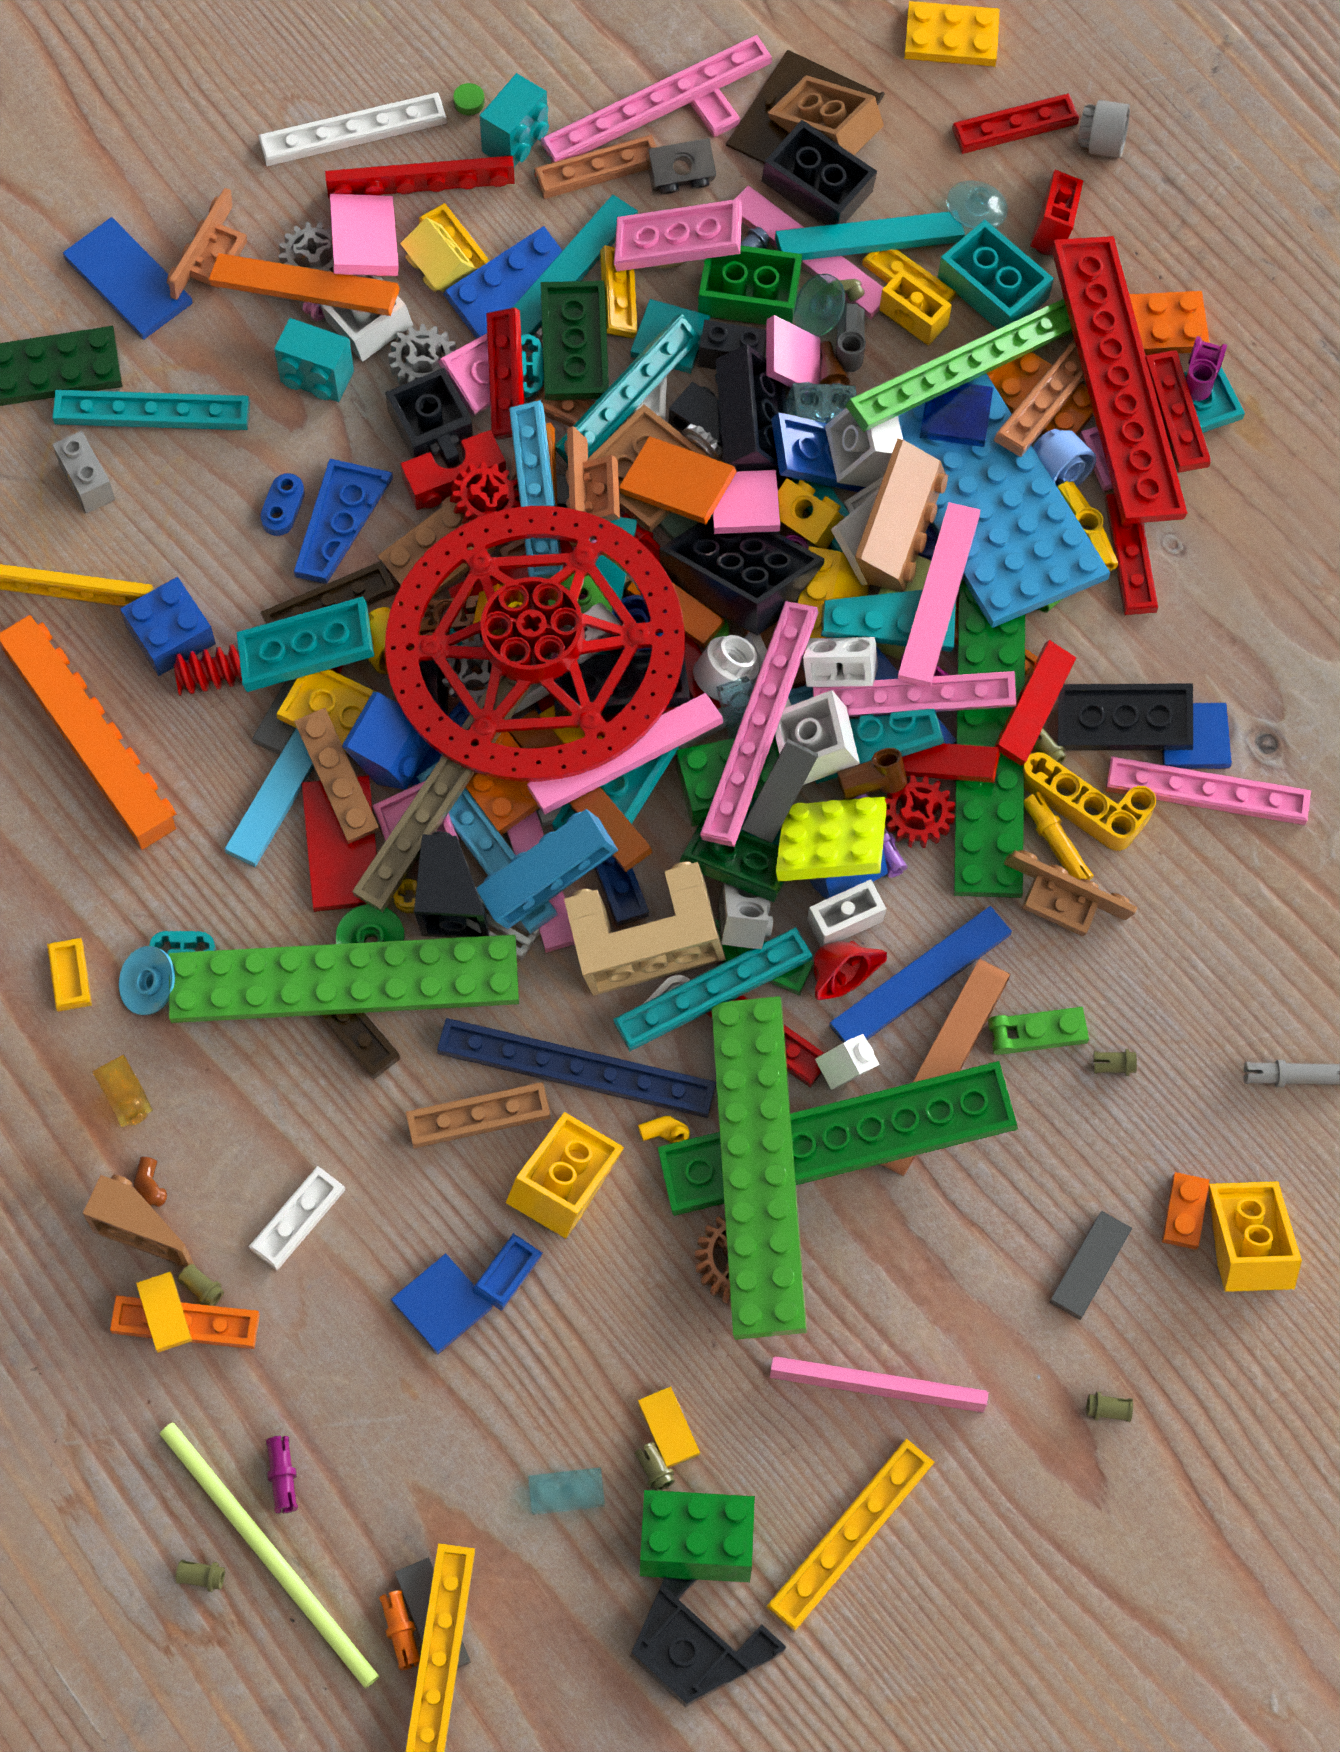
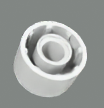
(725, 661)

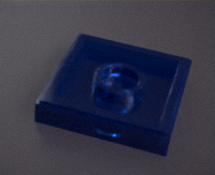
(958, 415)

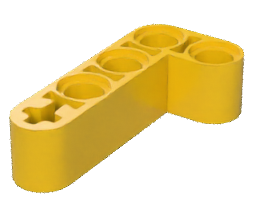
(1085, 796)

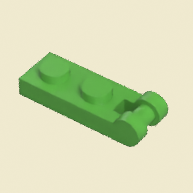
(1039, 1030)

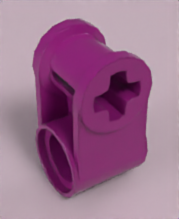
(1204, 365)

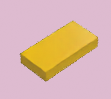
(69, 974)
(164, 1312)
(668, 1427)

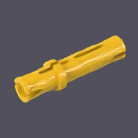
(1052, 831)

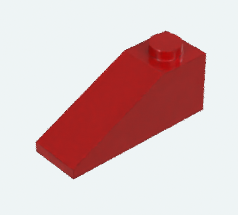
(1057, 211)

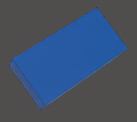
(507, 1272)

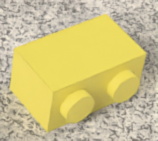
(436, 255)

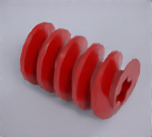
(207, 670)

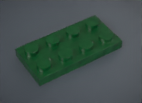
(574, 340)
(63, 361)

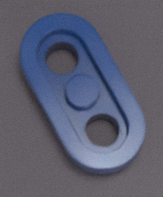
(284, 502)

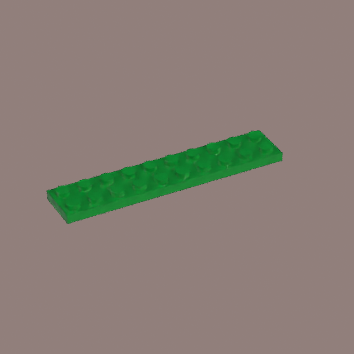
(987, 813)
(857, 1133)

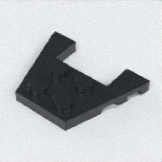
(689, 1655)

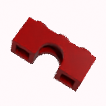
(431, 483)

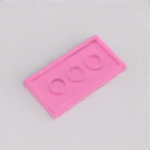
(363, 235)
(678, 235)

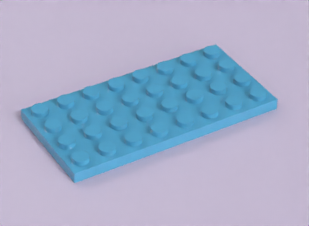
(1026, 537)

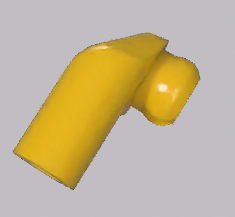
(665, 1127)

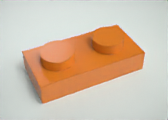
(1185, 1211)

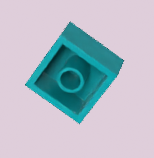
(514, 120)
(314, 360)

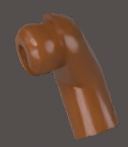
(145, 1183)

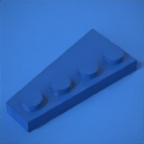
(502, 280)
(341, 510)

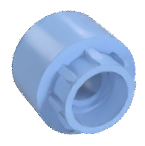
(1065, 456)

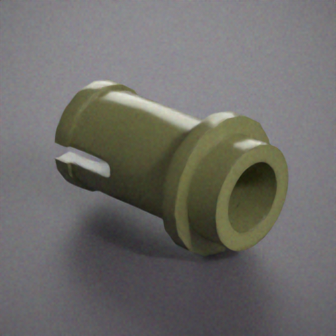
(1048, 746)
(1118, 1062)
(200, 1285)
(1109, 1407)
(655, 1468)
(200, 1574)

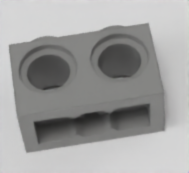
(83, 472)
(743, 918)

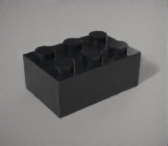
(818, 175)

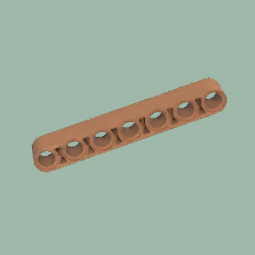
(960, 1031)

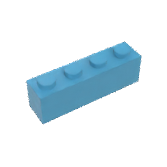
(546, 868)

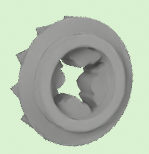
(703, 440)

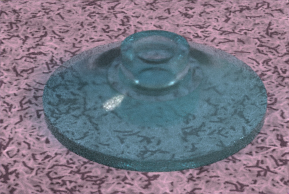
(974, 201)
(820, 304)

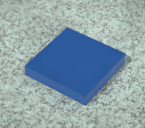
(1210, 740)
(441, 1304)

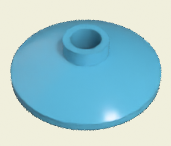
(146, 980)

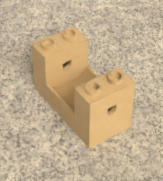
(651, 949)

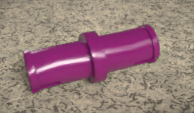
(281, 1474)

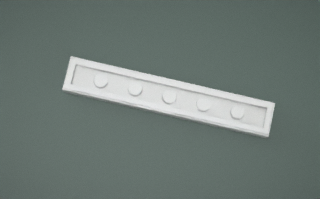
(352, 129)

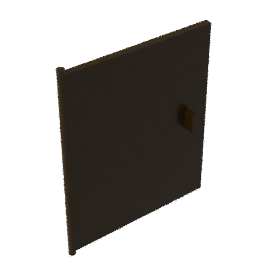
(758, 134)

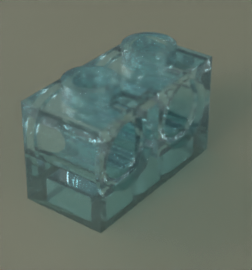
(818, 401)

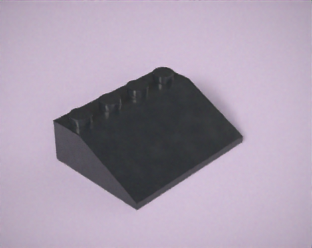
(740, 573)

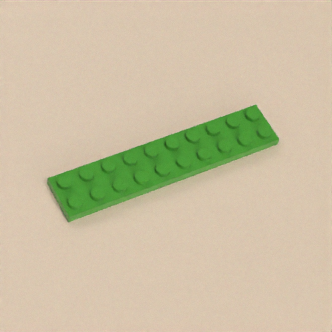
(344, 978)
(758, 1169)

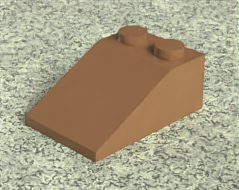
(834, 110)
(126, 1217)

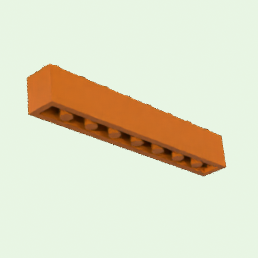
(86, 731)

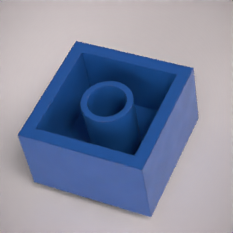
(167, 624)

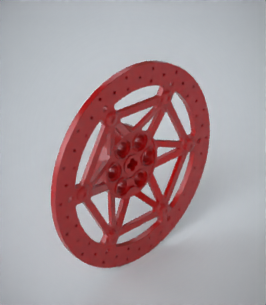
(519, 639)

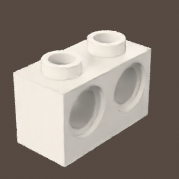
(840, 662)

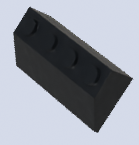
(746, 408)

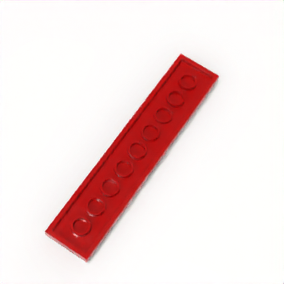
(1118, 380)

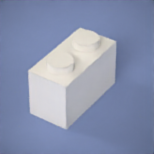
(846, 913)

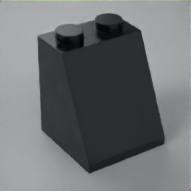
(446, 890)

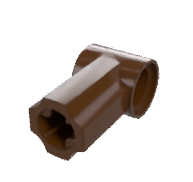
(883, 773)

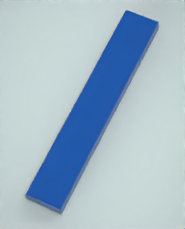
(922, 977)

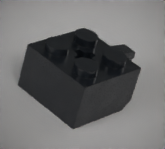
(430, 416)

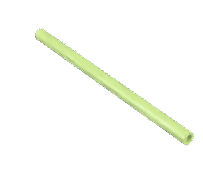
(269, 1555)

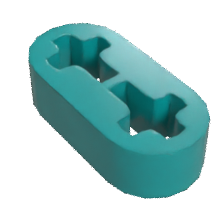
(534, 364)
(183, 940)

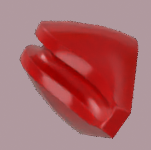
(844, 967)

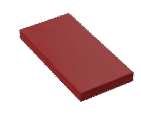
(332, 861)

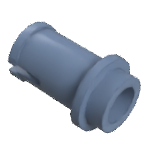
(756, 238)

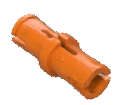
(400, 1630)

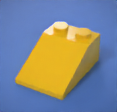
(564, 1175)
(1253, 1237)

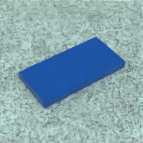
(126, 277)

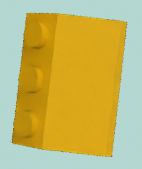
(831, 582)

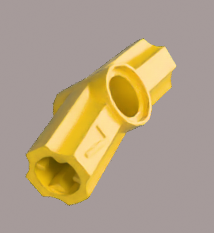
(1092, 517)

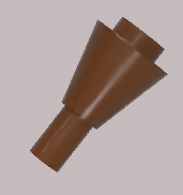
(831, 370)

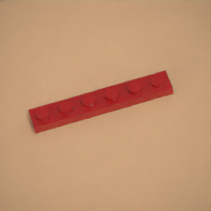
(422, 177)

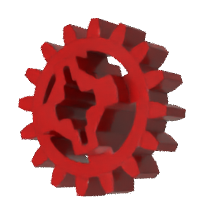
(485, 496)
(916, 825)

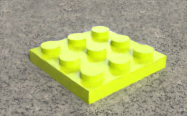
(832, 839)

